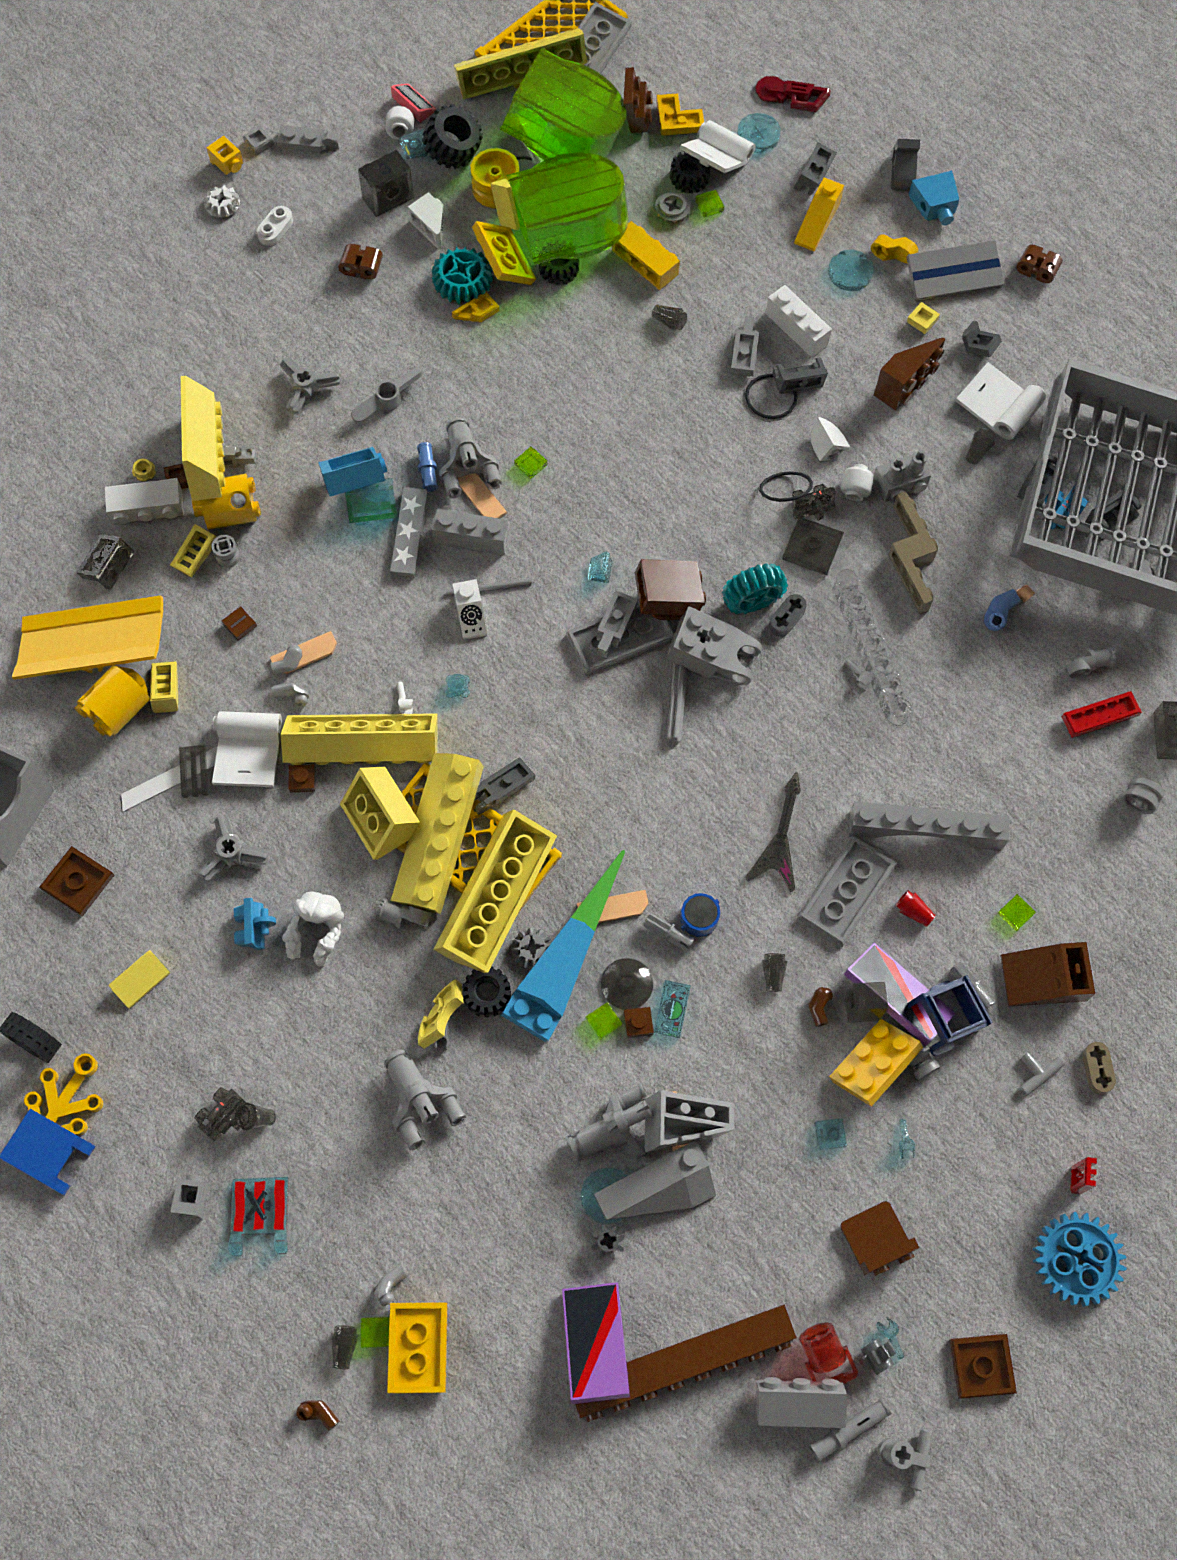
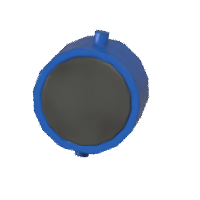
(700, 915)

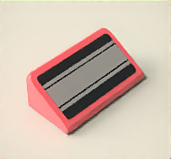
(412, 100)

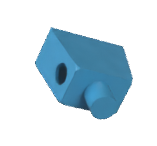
(935, 196)

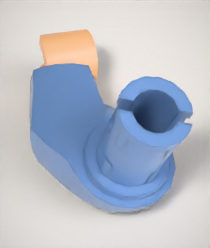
(997, 612)

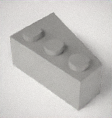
(685, 1118)

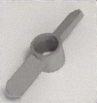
(376, 401)

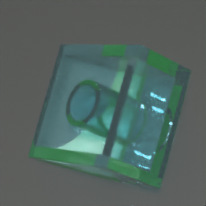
(372, 503)

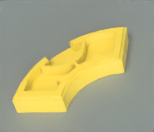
(446, 1002)

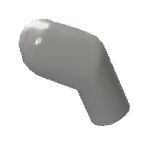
(289, 662)
(291, 689)
(385, 1284)

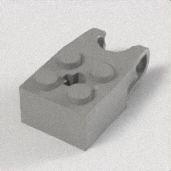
(712, 647)

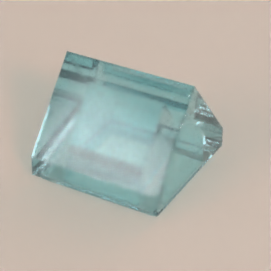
(600, 568)

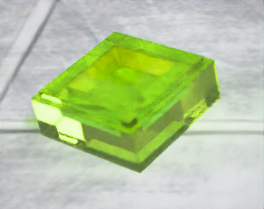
(709, 203)
(530, 462)
(1016, 912)
(603, 1021)
(375, 1332)

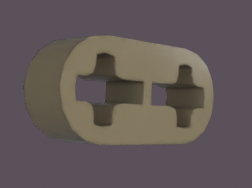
(1105, 1068)

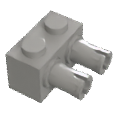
(902, 475)

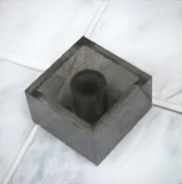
(386, 183)

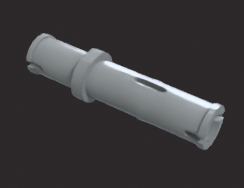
(840, 1437)

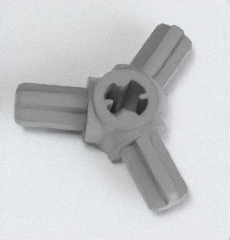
(305, 383)
(227, 840)

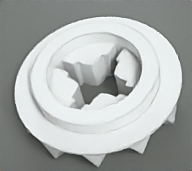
(227, 206)

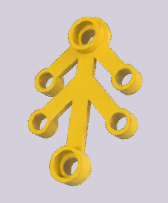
(60, 1106)

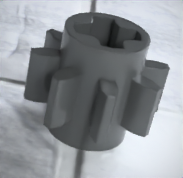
(611, 1235)
(877, 1356)

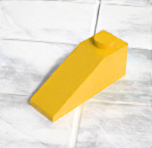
(819, 214)

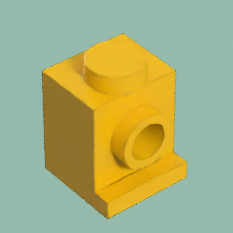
(227, 160)

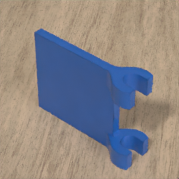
(42, 1149)

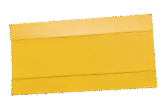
(89, 637)

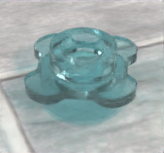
(457, 679)

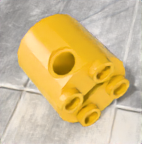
(223, 510)
(113, 700)

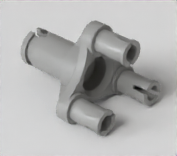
(466, 459)
(418, 1098)
(615, 1126)

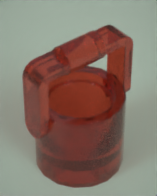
(826, 1352)

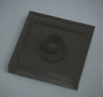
(812, 545)

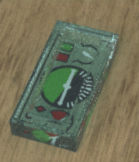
(672, 1009)

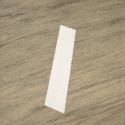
(162, 782)

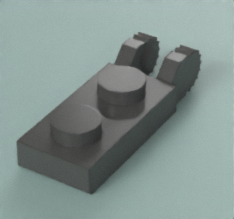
(503, 784)

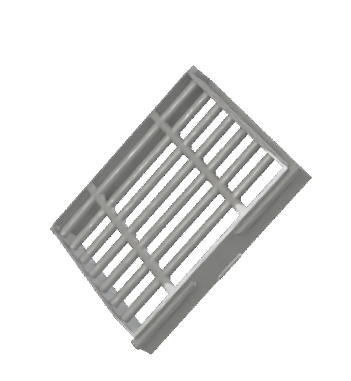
(1129, 400)

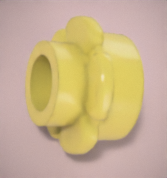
(141, 465)

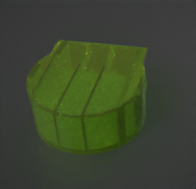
(565, 109)
(570, 206)

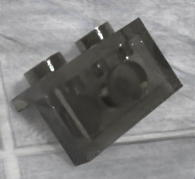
(106, 560)

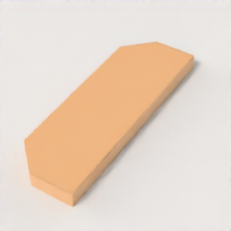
(481, 496)
(312, 650)
(623, 906)

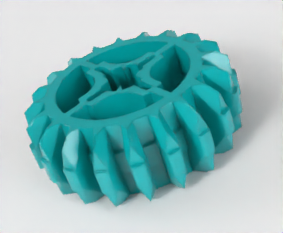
(462, 270)
(754, 588)

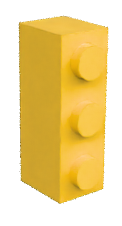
(647, 256)

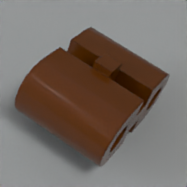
(360, 261)
(1040, 264)

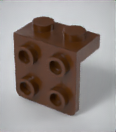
(878, 1239)

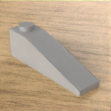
(667, 1184)

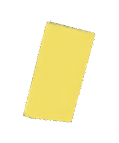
(505, 204)
(139, 979)

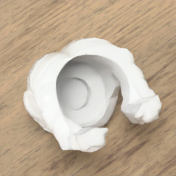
(316, 909)

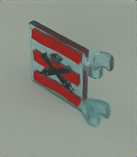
(259, 1209)

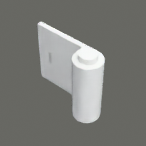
(719, 148)
(1001, 402)
(246, 748)

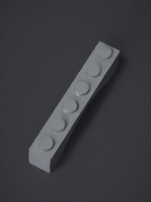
(974, 829)

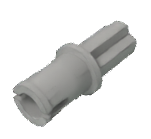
(668, 932)
(960, 971)

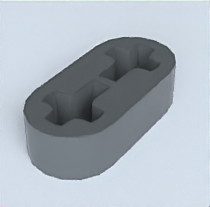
(791, 618)

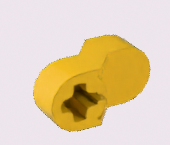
(888, 248)

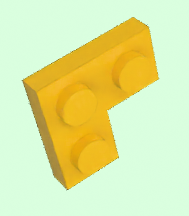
(673, 119)

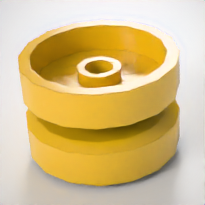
(489, 167)

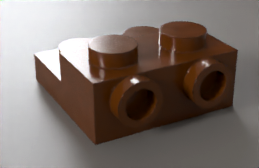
(637, 102)

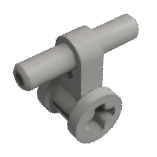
(906, 1456)

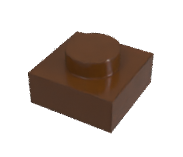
(301, 778)
(638, 1022)

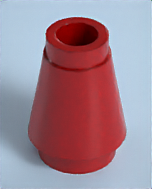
(913, 907)

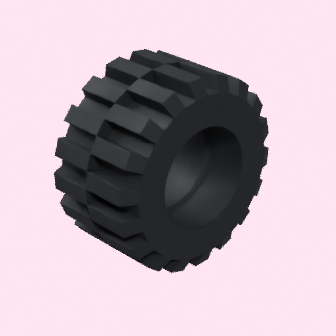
(460, 124)

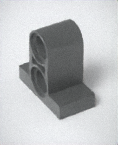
(904, 163)

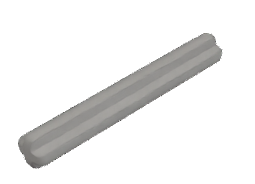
(677, 703)

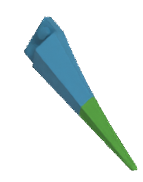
(547, 987)

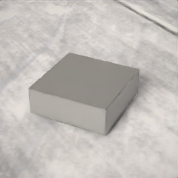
(258, 140)

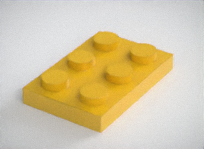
(503, 253)
(876, 1062)
(417, 1348)

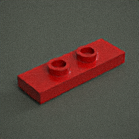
(1101, 714)

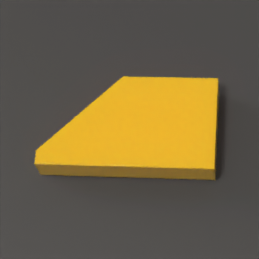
(477, 309)

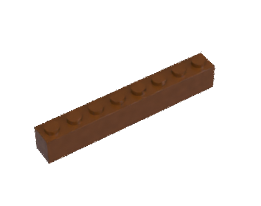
(698, 1357)

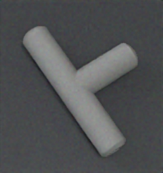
(1040, 1074)

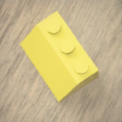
(378, 811)

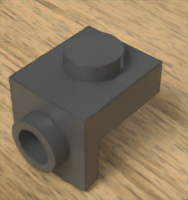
(980, 342)

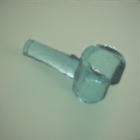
(906, 1143)
(891, 1333)

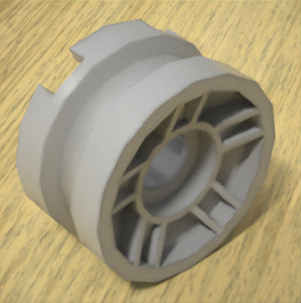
(1143, 795)

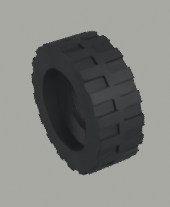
(30, 1037)

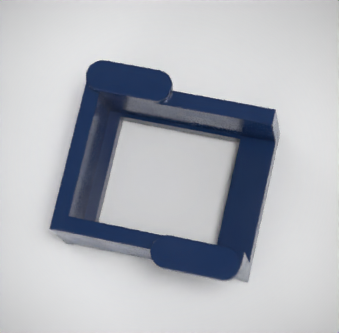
(969, 1003)

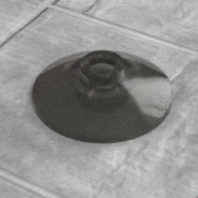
(625, 996)

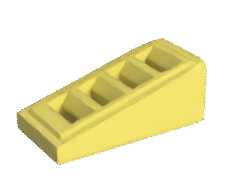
(192, 538)
(168, 700)

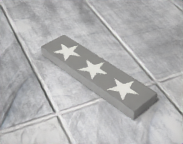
(409, 532)

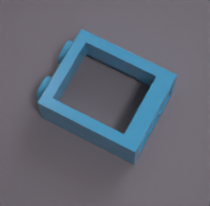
(353, 471)

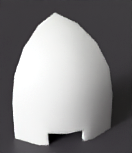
(827, 439)

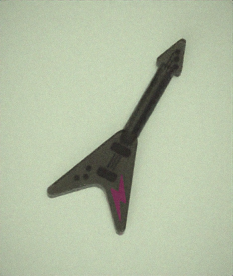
(777, 852)

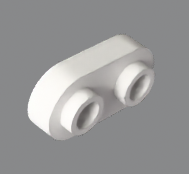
(278, 223)

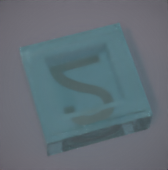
(830, 1134)

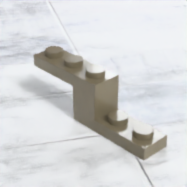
(913, 552)

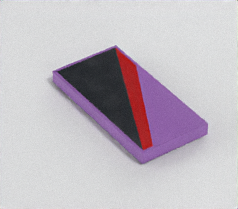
(901, 988)
(595, 1343)

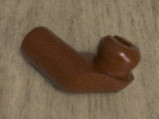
(817, 1004)
(317, 1411)

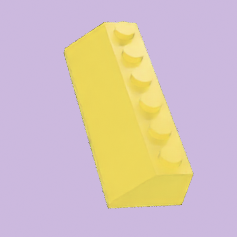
(512, 64)
(201, 440)
(359, 738)
(438, 837)
(495, 892)

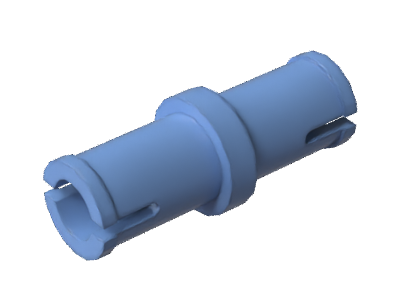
(427, 466)

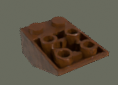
(908, 372)
(1048, 975)

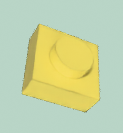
(923, 318)

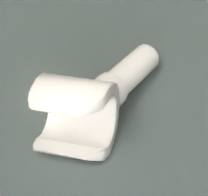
(405, 705)

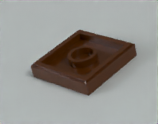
(76, 881)
(982, 1366)

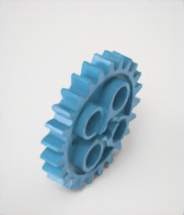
(1070, 1282)

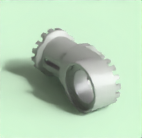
(1091, 661)
(398, 915)

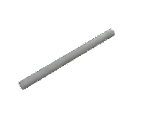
(499, 585)

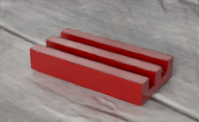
(1081, 1181)

